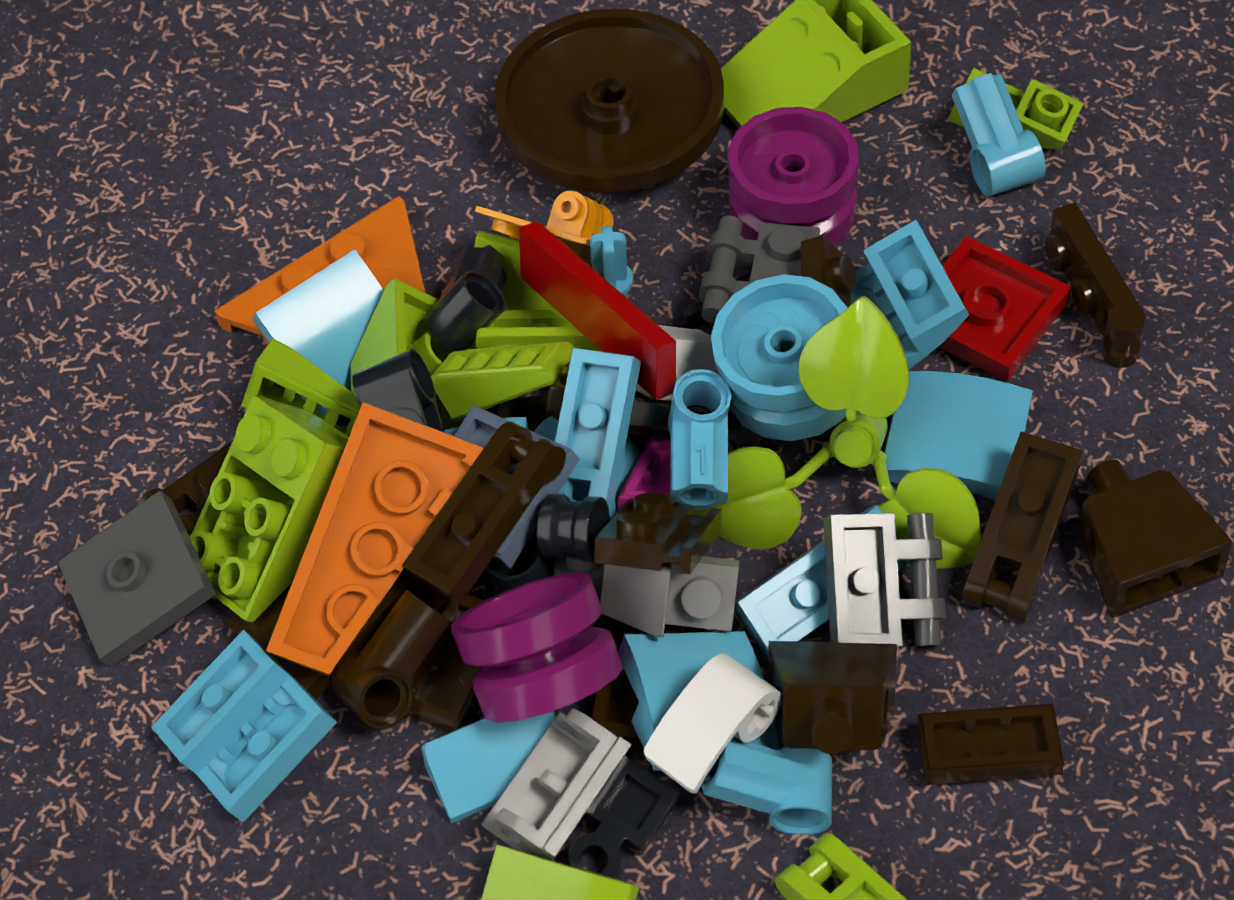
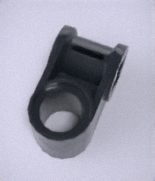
(400, 387)

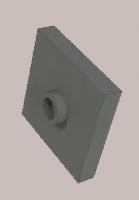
(136, 578)

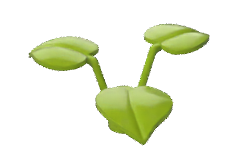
(860, 368)

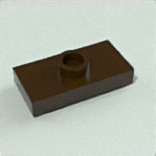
(445, 687)
(989, 744)

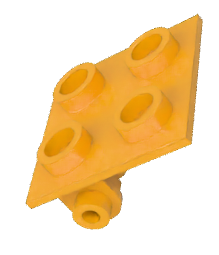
(571, 221)

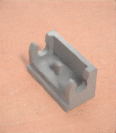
(556, 785)

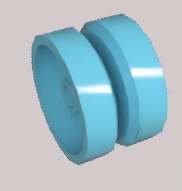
(759, 352)

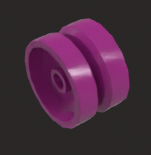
(794, 171)
(537, 647)

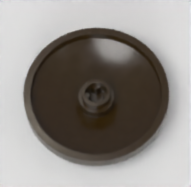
(609, 100)

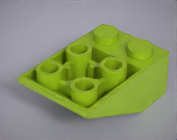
(819, 58)
(265, 503)

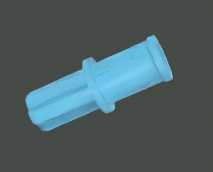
(609, 258)

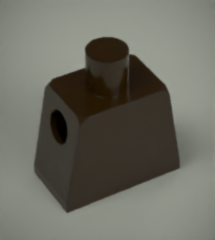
(1147, 538)
(833, 693)

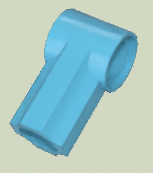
(1001, 150)
(699, 440)
(785, 783)

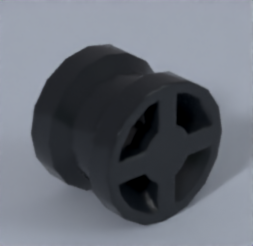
(570, 526)

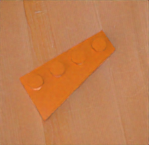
(373, 516)

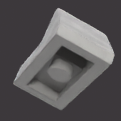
(663, 597)

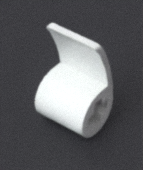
(709, 712)

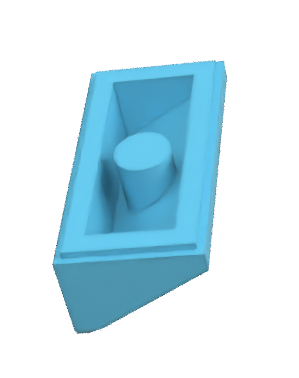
(480, 761)

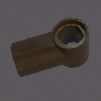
(393, 658)

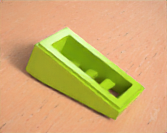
(284, 373)
(497, 374)

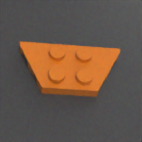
(380, 240)

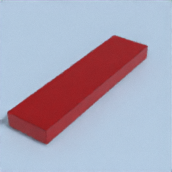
(597, 308)

